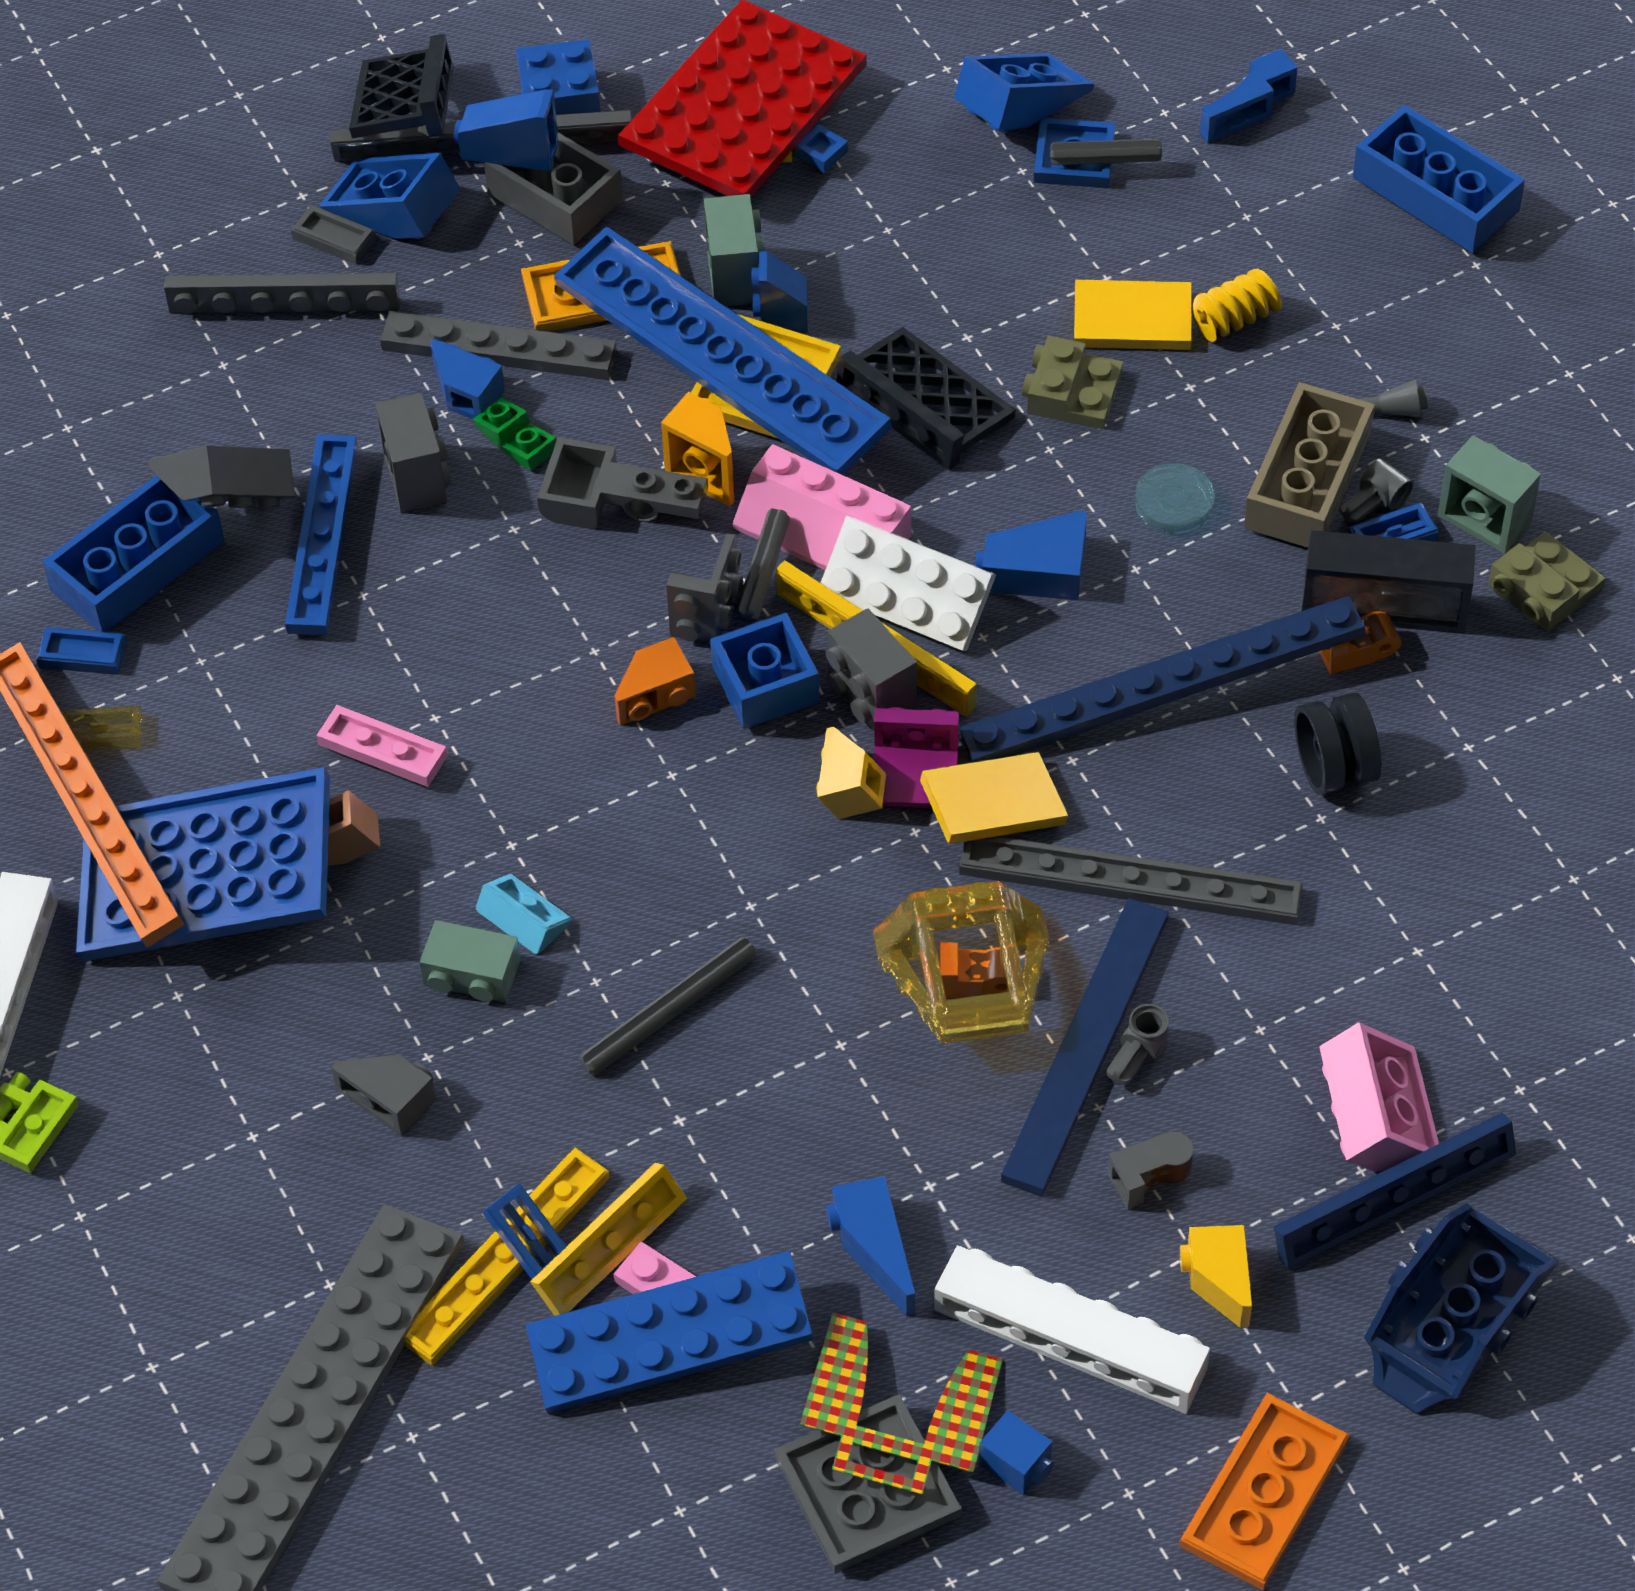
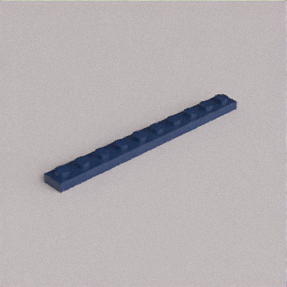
(1163, 681)

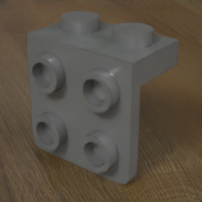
(702, 606)

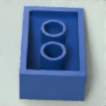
(1018, 88)
(394, 194)

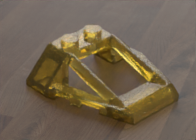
(909, 936)

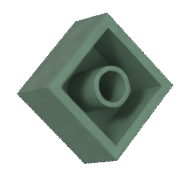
(732, 247)
(1489, 494)

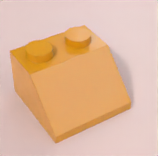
(699, 445)

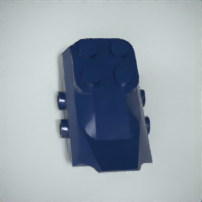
(1452, 1307)

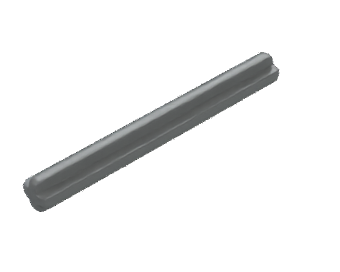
(667, 1006)

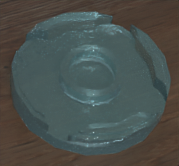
(1174, 498)

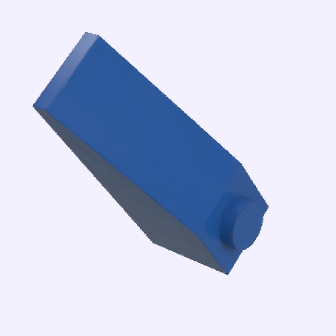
(872, 1237)

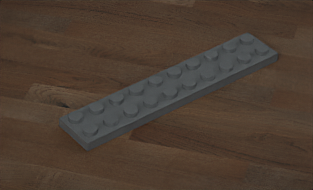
(314, 1407)

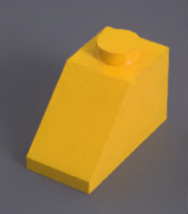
(1219, 1270)

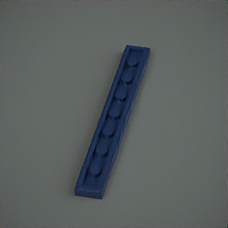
(1084, 1048)

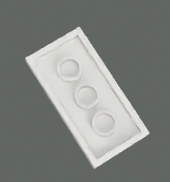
(908, 583)

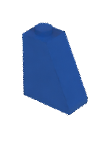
(510, 131)
(1037, 557)

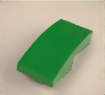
(514, 435)

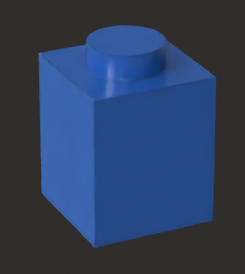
(1016, 1453)

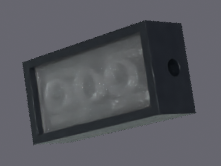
(1409, 579)

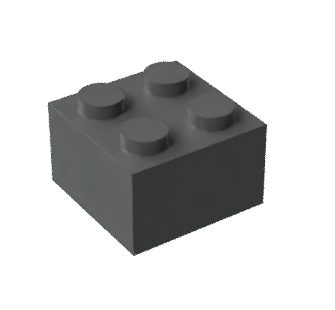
(413, 452)
(870, 667)

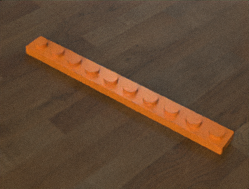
(86, 798)

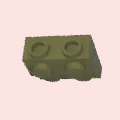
(1071, 383)
(1544, 580)

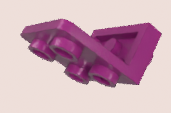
(911, 744)

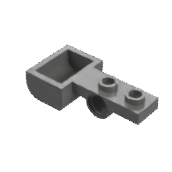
(587, 476)

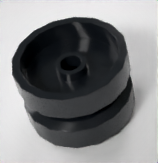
(1337, 743)

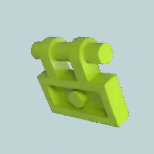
(36, 1121)

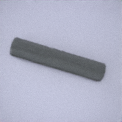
(1105, 152)
(763, 564)

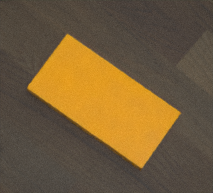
(556, 309)

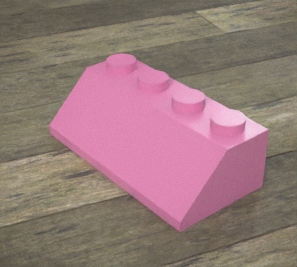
(816, 505)

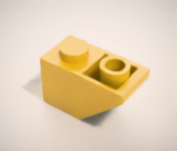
(848, 777)

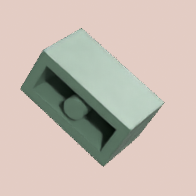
(470, 961)

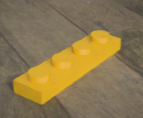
(608, 1240)

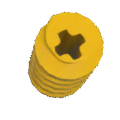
(1235, 303)

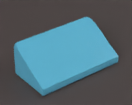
(522, 912)

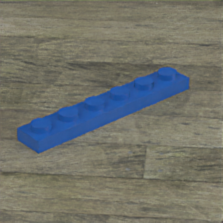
(321, 535)

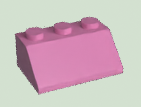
(1377, 1098)

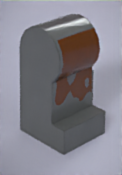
(1149, 1165)

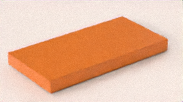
(1264, 1491)

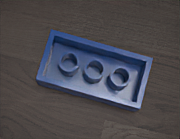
(1438, 178)
(131, 553)

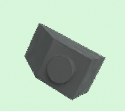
(387, 1088)

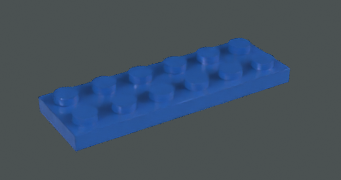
(669, 1332)

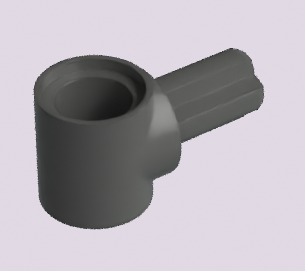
(1380, 489)
(1138, 1045)

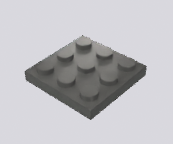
(857, 1515)

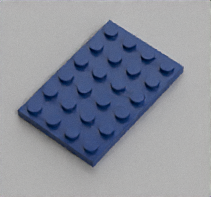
(226, 859)

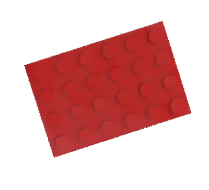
(743, 100)

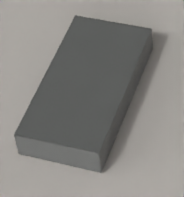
(334, 234)

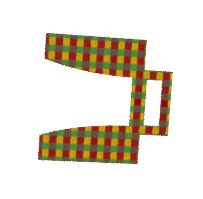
(838, 1397)

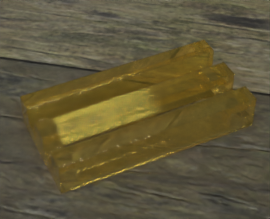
(104, 736)

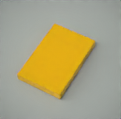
(1133, 314)
(993, 798)

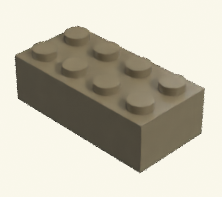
(1309, 464)

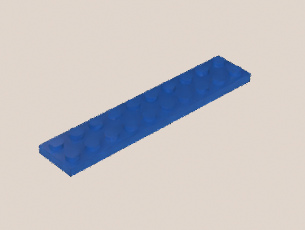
(723, 352)

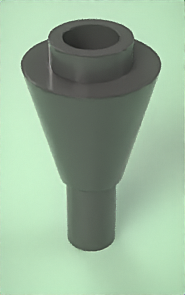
(1401, 400)

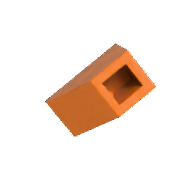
(654, 681)

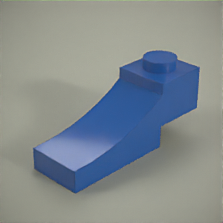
(1268, 81)

